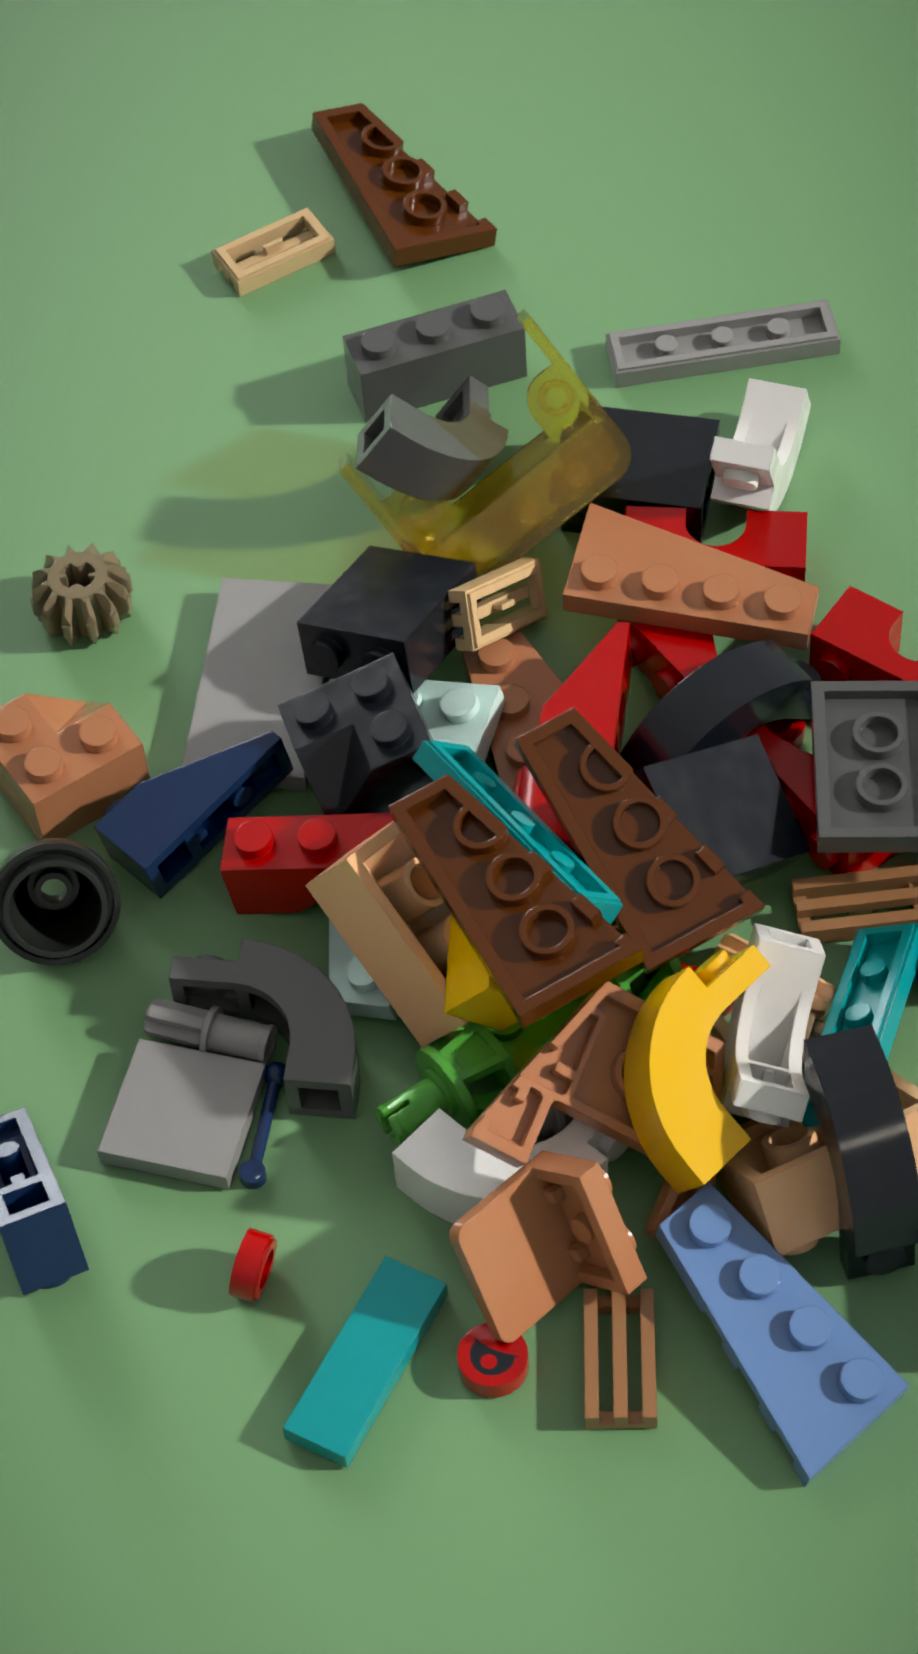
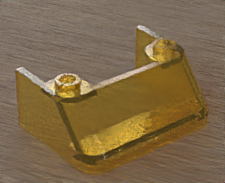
(525, 495)

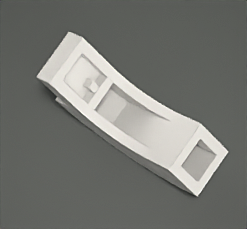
(762, 456)
(769, 1030)
(454, 1176)

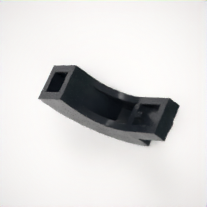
(723, 703)
(867, 1150)

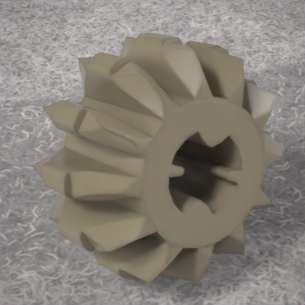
(81, 594)

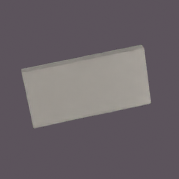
(252, 667)

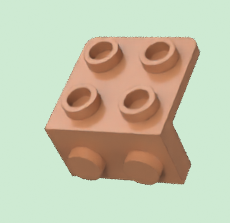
(543, 1239)

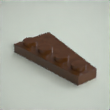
(397, 192)
(666, 879)
(517, 915)

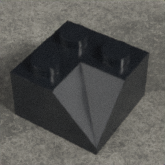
(359, 738)

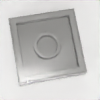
(183, 1113)

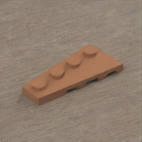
(673, 582)

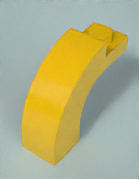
(666, 1071)

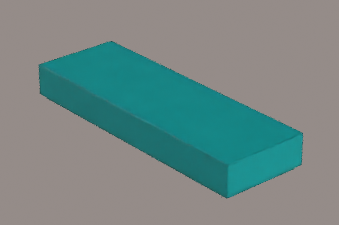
(365, 1361)

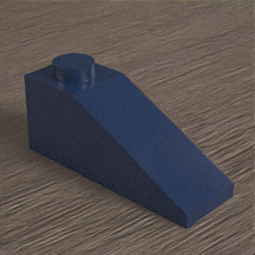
(184, 813)
(34, 1211)

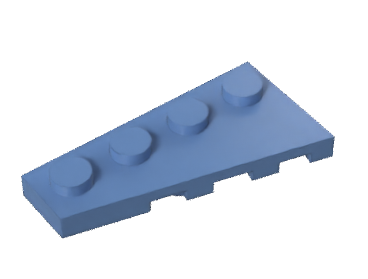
(797, 1353)

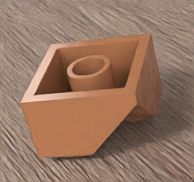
(66, 761)

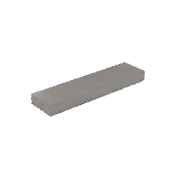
(722, 343)

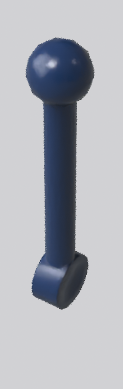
(252, 1172)

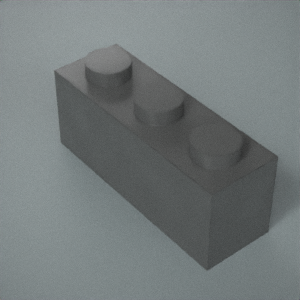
(435, 352)

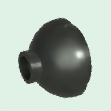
(62, 925)

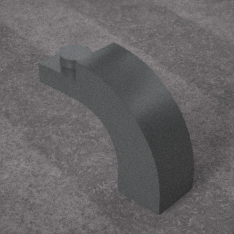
(429, 454)
(302, 1002)

